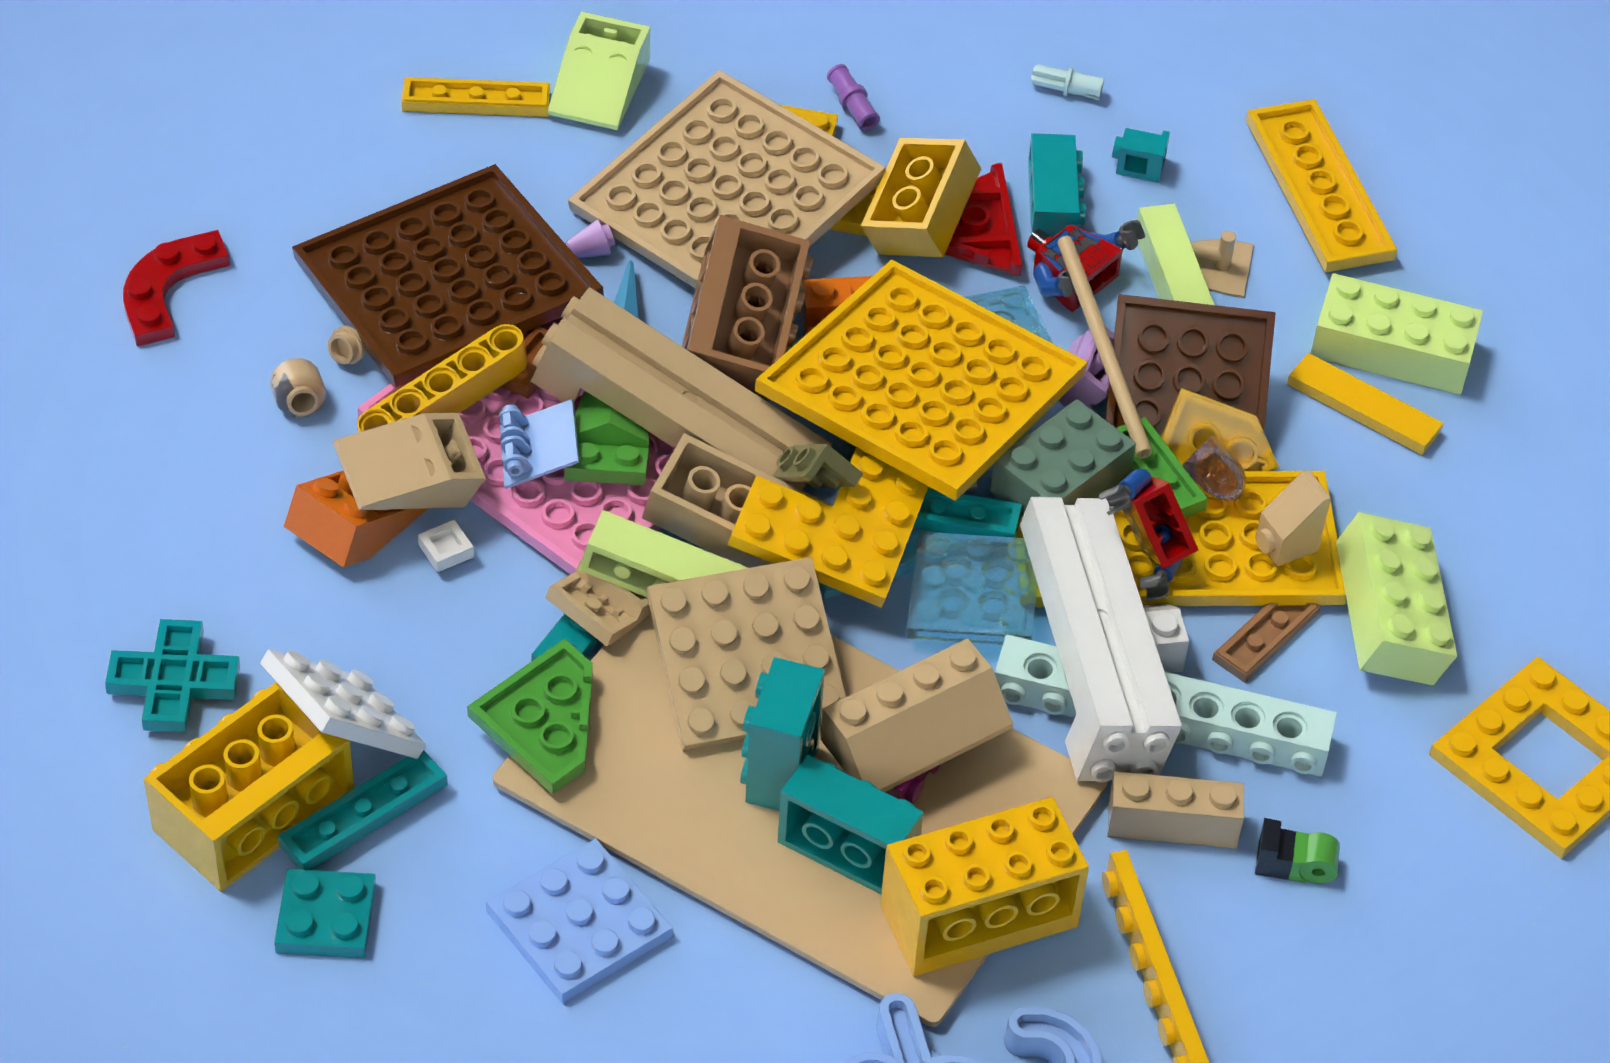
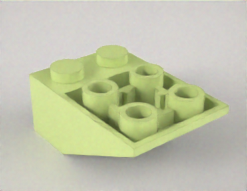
(600, 70)

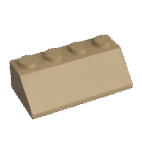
(916, 717)

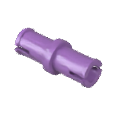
(853, 97)

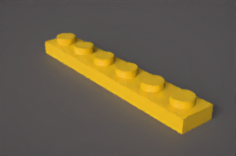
(1150, 956)

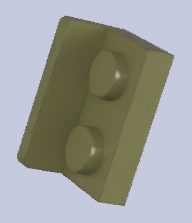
(817, 466)

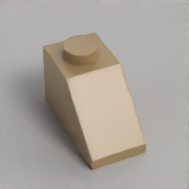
(1294, 520)

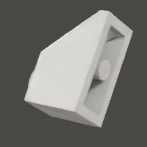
(1169, 635)

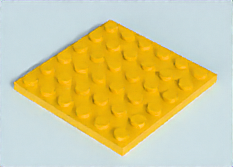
(922, 378)

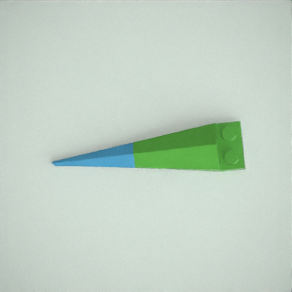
(608, 442)

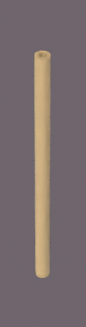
(1104, 347)

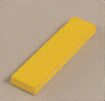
(475, 97)
(1365, 403)

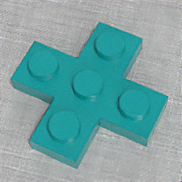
(172, 675)

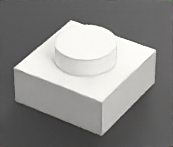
(445, 545)

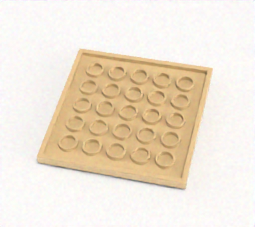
(727, 157)

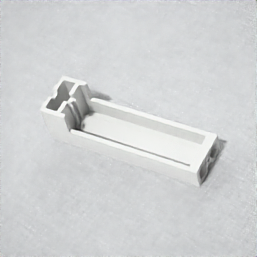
(1102, 638)

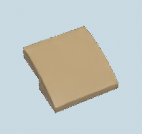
(599, 606)

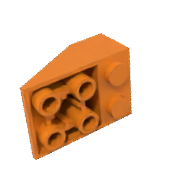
(330, 521)

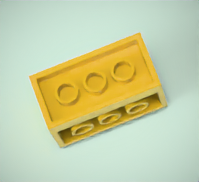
(246, 785)
(983, 886)

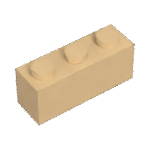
(1175, 809)

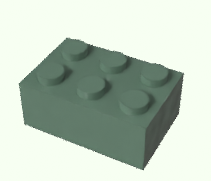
(1064, 458)

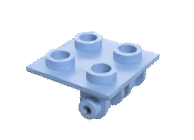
(537, 442)

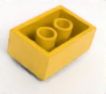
(921, 197)

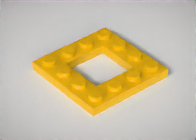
(1472, 757)

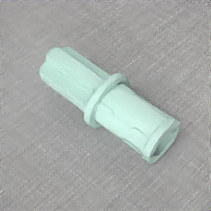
(1068, 81)

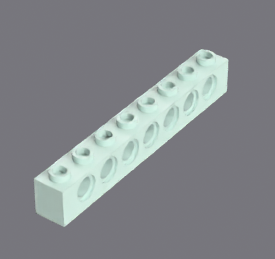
(1210, 713)

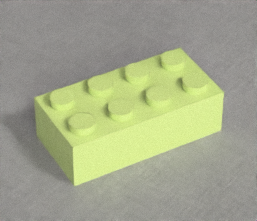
(1396, 333)
(1395, 599)

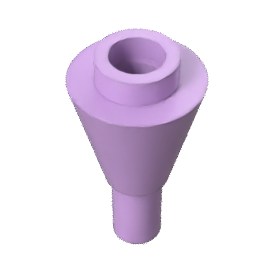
(592, 241)

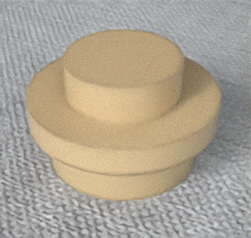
(346, 346)

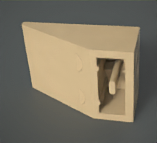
(411, 464)

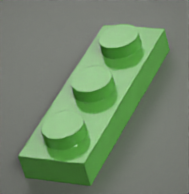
(1166, 466)

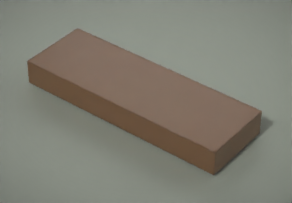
(1262, 638)

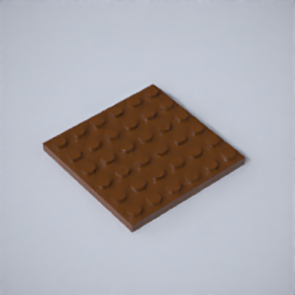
(444, 272)

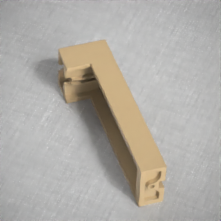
(661, 385)

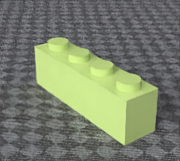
(643, 557)

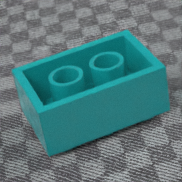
(780, 729)
(843, 821)

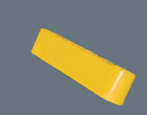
(456, 380)

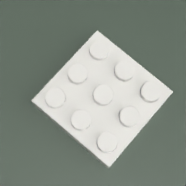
(343, 703)

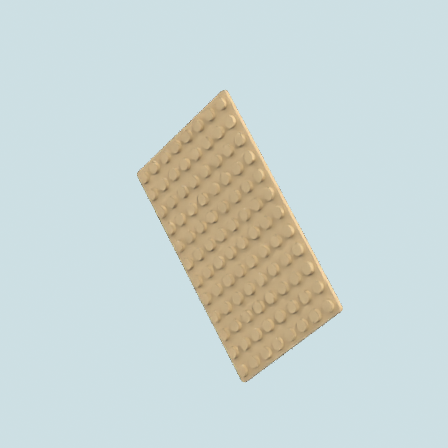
(692, 828)

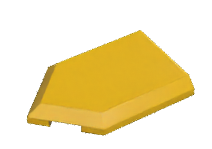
(1198, 417)

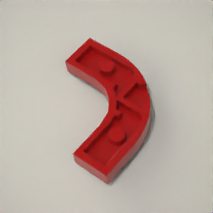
(158, 272)

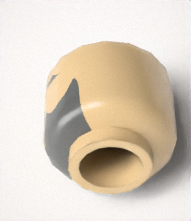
(297, 387)

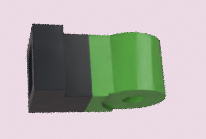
(1296, 854)

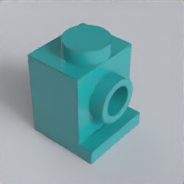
(1141, 154)

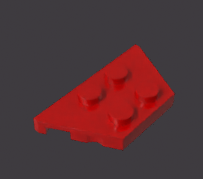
(987, 226)

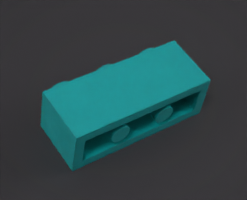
(1055, 183)

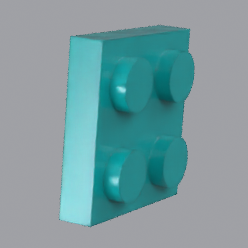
(325, 913)

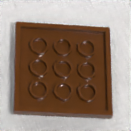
(1194, 348)

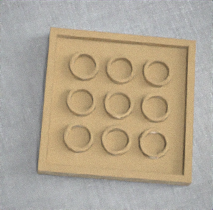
(726, 631)

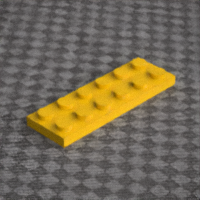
(1321, 185)

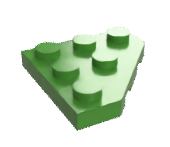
(542, 715)

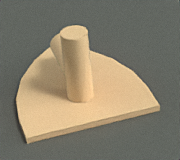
(1224, 263)

